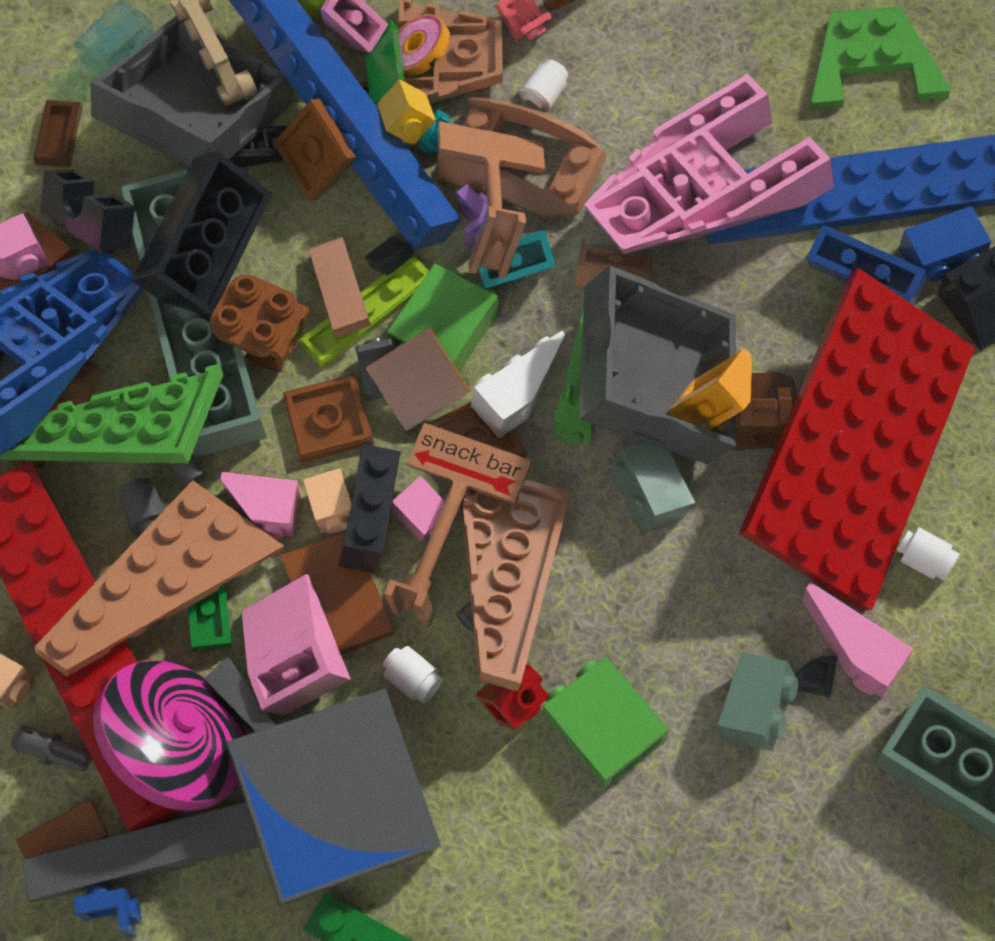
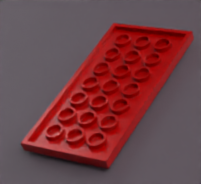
(858, 441)

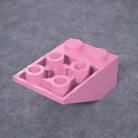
(291, 649)

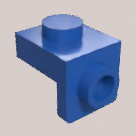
(104, 902)

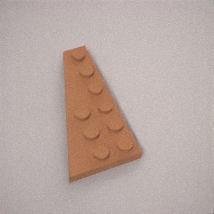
(165, 570)
(508, 573)

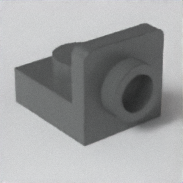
(367, 354)

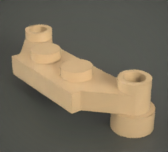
(232, 87)

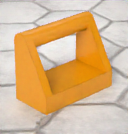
(717, 393)

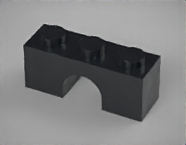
(96, 219)
(369, 509)

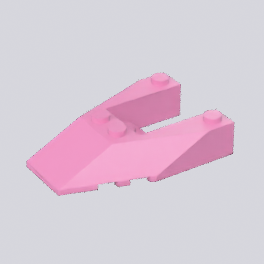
(690, 184)

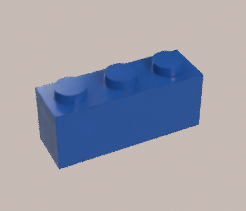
(841, 254)

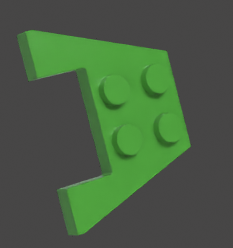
(874, 43)

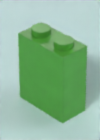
(452, 308)
(604, 721)

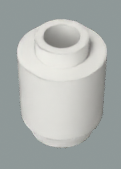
(544, 86)
(928, 554)
(412, 674)

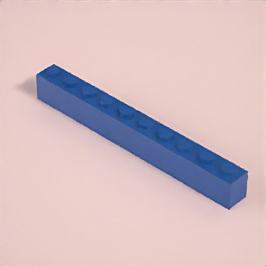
(381, 157)

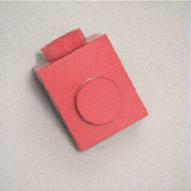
(522, 18)

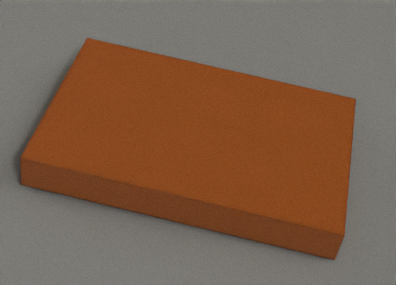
(345, 594)

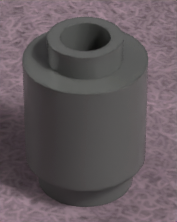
(140, 504)

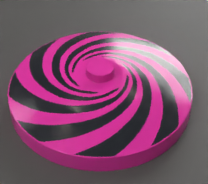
(167, 734)

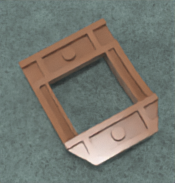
(571, 182)

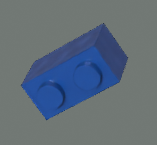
(945, 242)

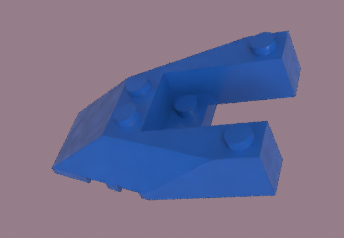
(53, 331)

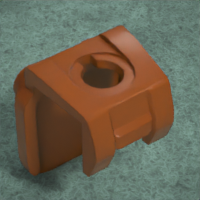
(259, 320)

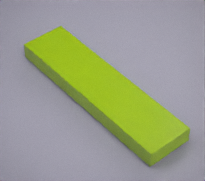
(381, 301)

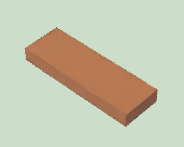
(339, 287)

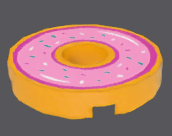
(421, 42)

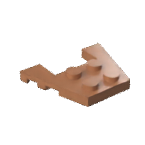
(471, 58)

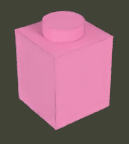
(418, 508)

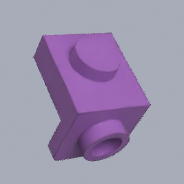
(474, 208)

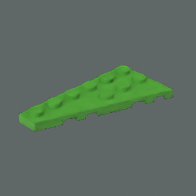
(126, 424)

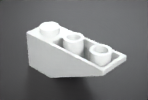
(512, 393)

